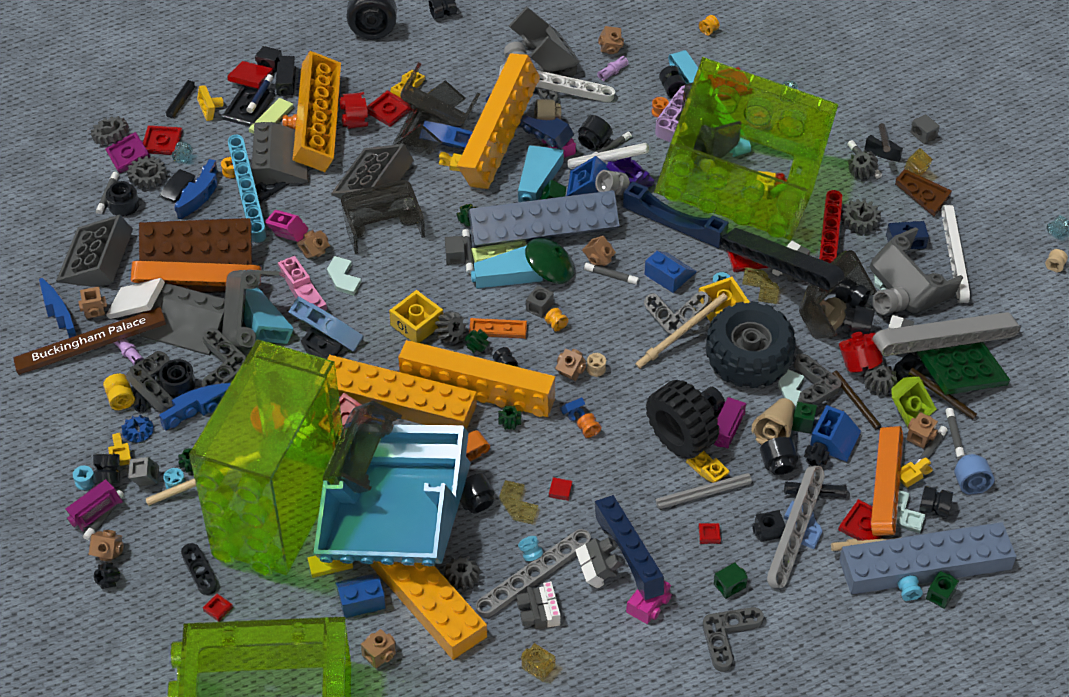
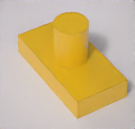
(207, 103)
(321, 568)

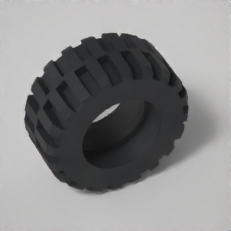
(682, 419)

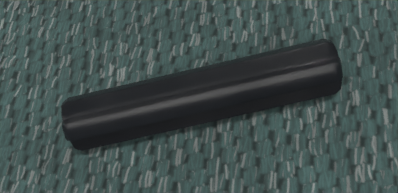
(180, 99)

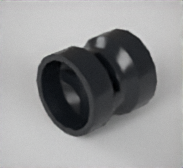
(504, 356)

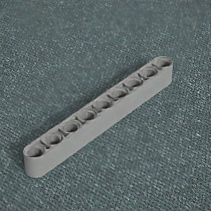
(946, 333)

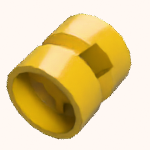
(118, 392)

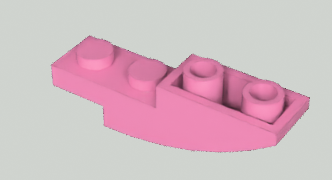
(300, 282)

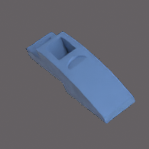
(326, 323)

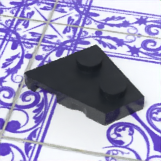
(320, 345)

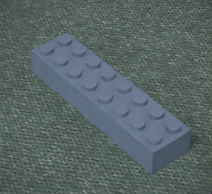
(543, 218)
(954, 552)

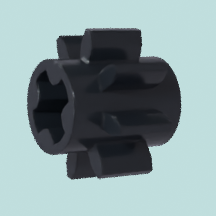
(816, 454)
(106, 575)

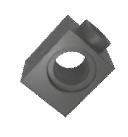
(924, 129)
(454, 250)
(539, 301)
(143, 471)

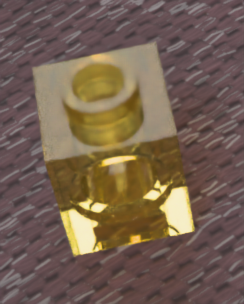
(918, 162)
(541, 669)

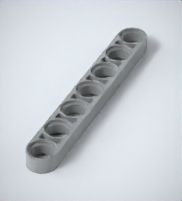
(790, 532)
(529, 581)

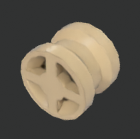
(1056, 260)
(594, 360)

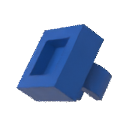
(572, 407)

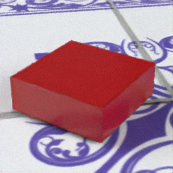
(560, 489)
(709, 533)
(217, 607)

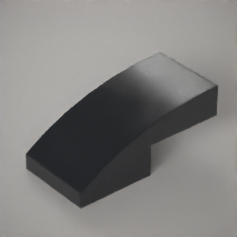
(875, 145)
(174, 187)

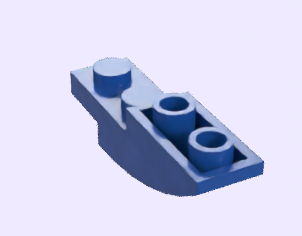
(449, 135)
(199, 192)
(187, 405)

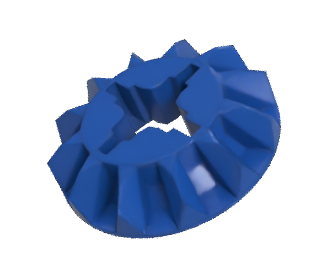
(131, 434)

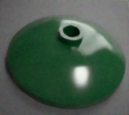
(550, 260)

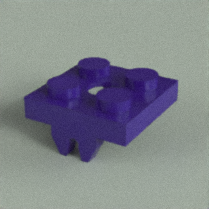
(631, 169)

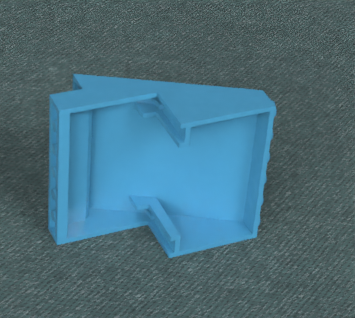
(411, 504)

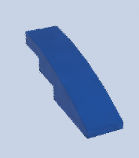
(57, 308)

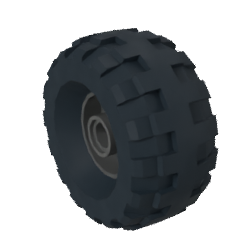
(750, 344)

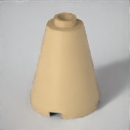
(774, 421)

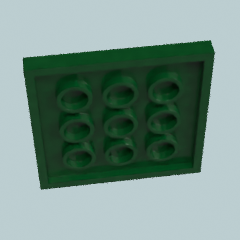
(964, 368)

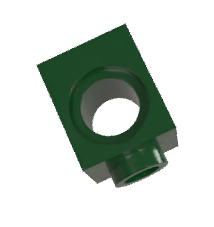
(553, 190)
(804, 417)
(730, 580)
(940, 596)

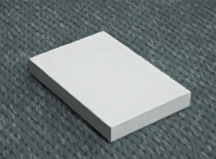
(135, 298)

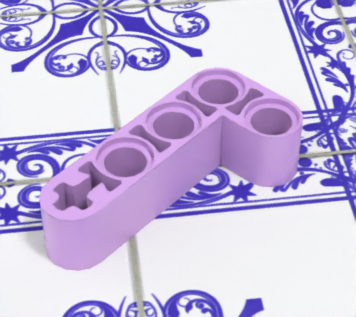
(669, 118)

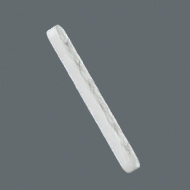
(581, 90)
(955, 252)

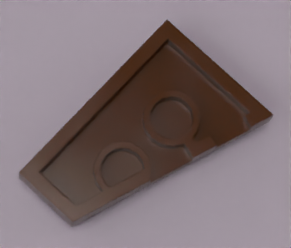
(923, 191)

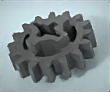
(109, 130)
(146, 172)
(868, 220)

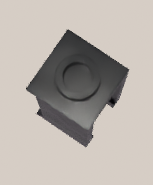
(285, 75)

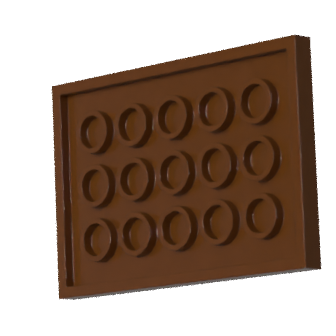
(197, 242)

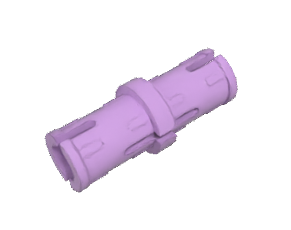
(612, 68)
(129, 350)

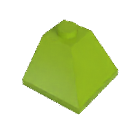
(912, 398)

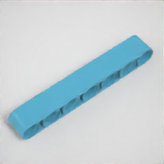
(246, 186)

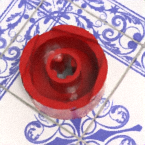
(354, 110)
(860, 352)

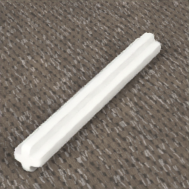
(611, 155)

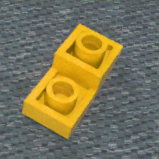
(396, 89)
(707, 467)

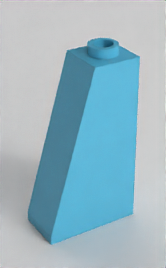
(538, 170)
(504, 269)
(265, 318)

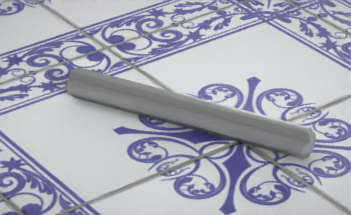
(703, 491)

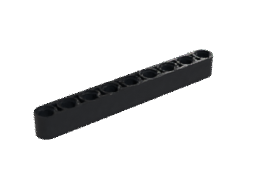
(783, 259)

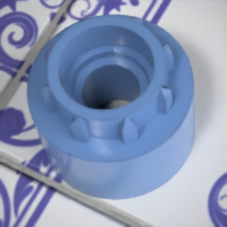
(976, 473)

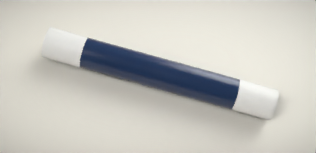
(260, 93)

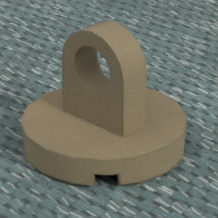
(834, 310)

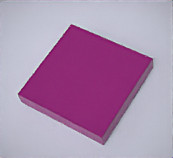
(126, 151)

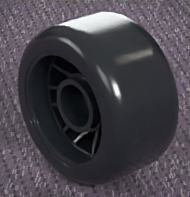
(371, 17)

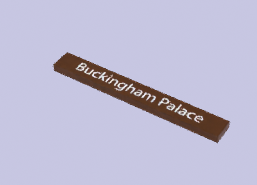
(89, 341)

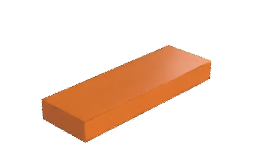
(500, 327)

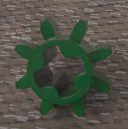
(463, 215)
(477, 341)
(509, 417)
(184, 460)

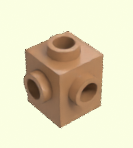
(610, 40)
(313, 243)
(599, 251)
(92, 302)
(571, 364)
(922, 430)
(106, 545)
(378, 648)

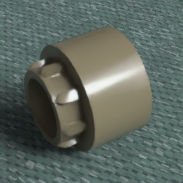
(547, 110)

